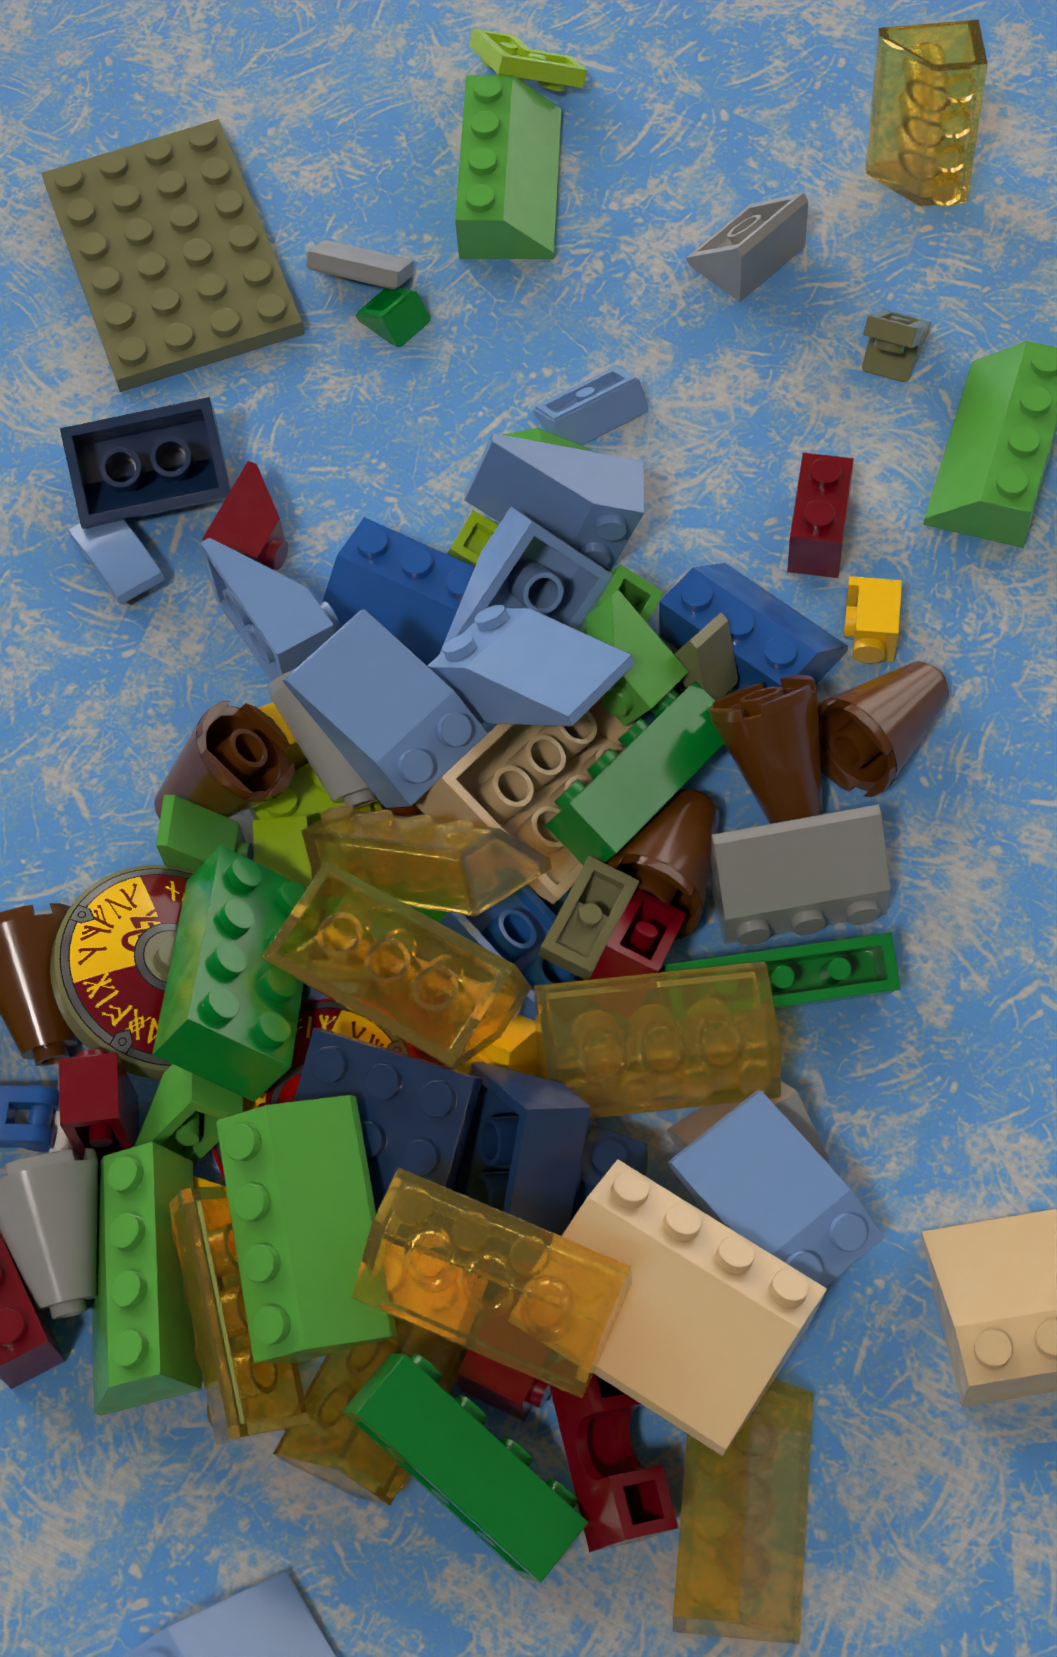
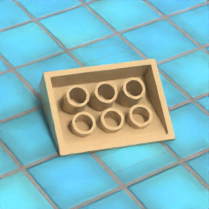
(516, 778)
(998, 1304)
(703, 1309)

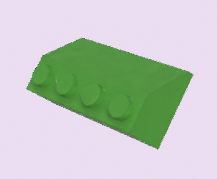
(507, 171)
(998, 446)
(301, 1226)
(140, 1310)

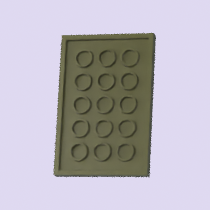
(171, 255)

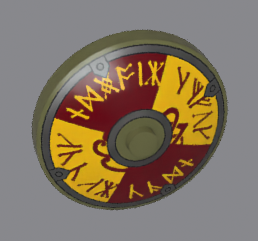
(116, 962)

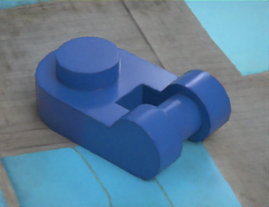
(36, 1134)

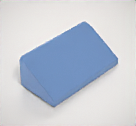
(593, 406)

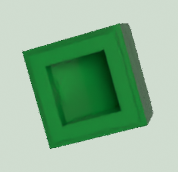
(395, 315)

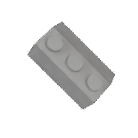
(800, 875)

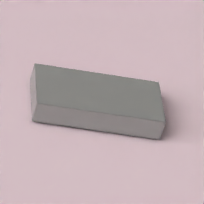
(359, 264)

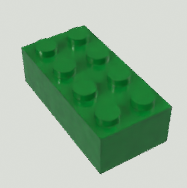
(222, 1003)

